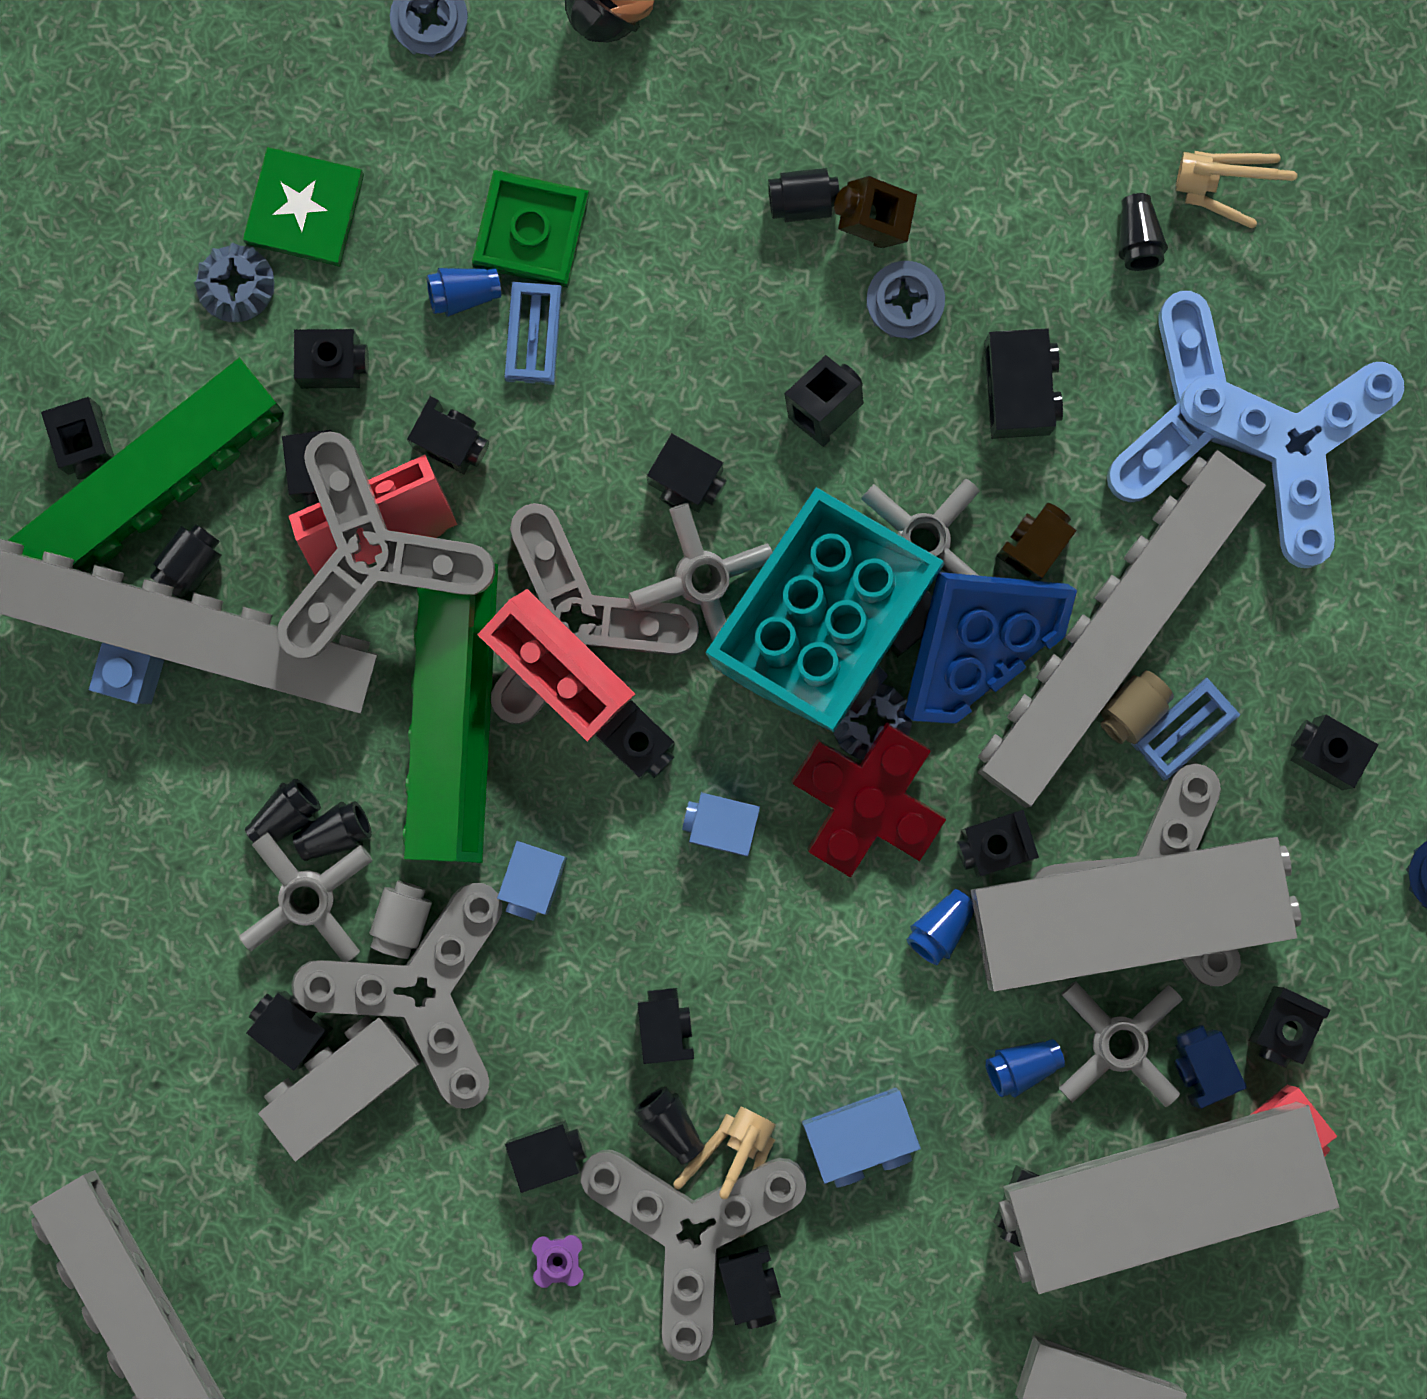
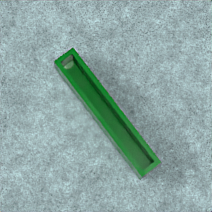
(154, 470)
(449, 727)

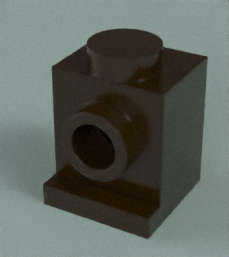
(875, 211)
(1038, 542)

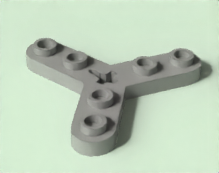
(342, 581)
(560, 586)
(1173, 830)
(437, 1023)
(691, 1267)

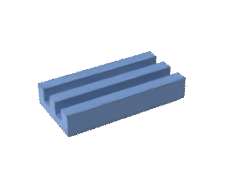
(536, 291)
(1217, 700)

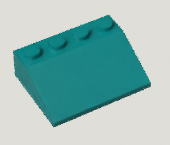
(823, 611)

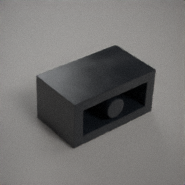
(1022, 383)

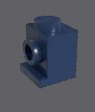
(1207, 1066)

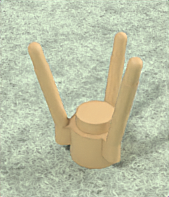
(1202, 171)
(749, 1136)

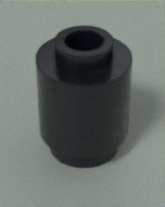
(803, 195)
(186, 560)

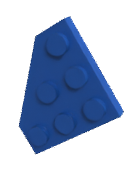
(980, 638)

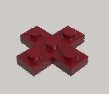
(868, 800)

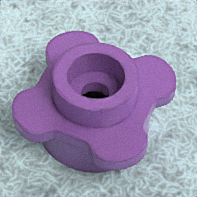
(546, 1270)

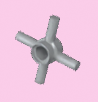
(936, 523)
(694, 557)
(290, 912)
(1135, 1059)

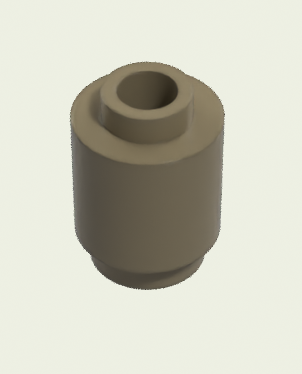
(1136, 708)

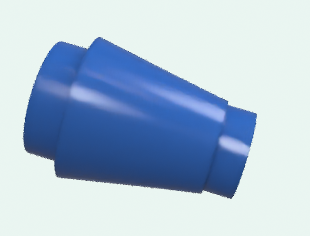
(461, 289)
(941, 928)
(1023, 1066)

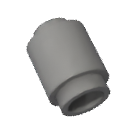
(400, 919)

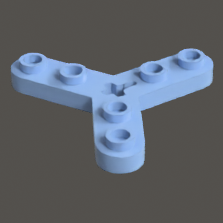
(1172, 441)
(1299, 480)

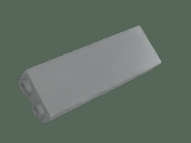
(1135, 913)
(1168, 1197)

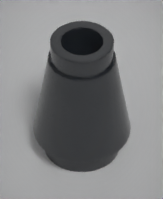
(1141, 236)
(285, 812)
(335, 831)
(669, 1124)

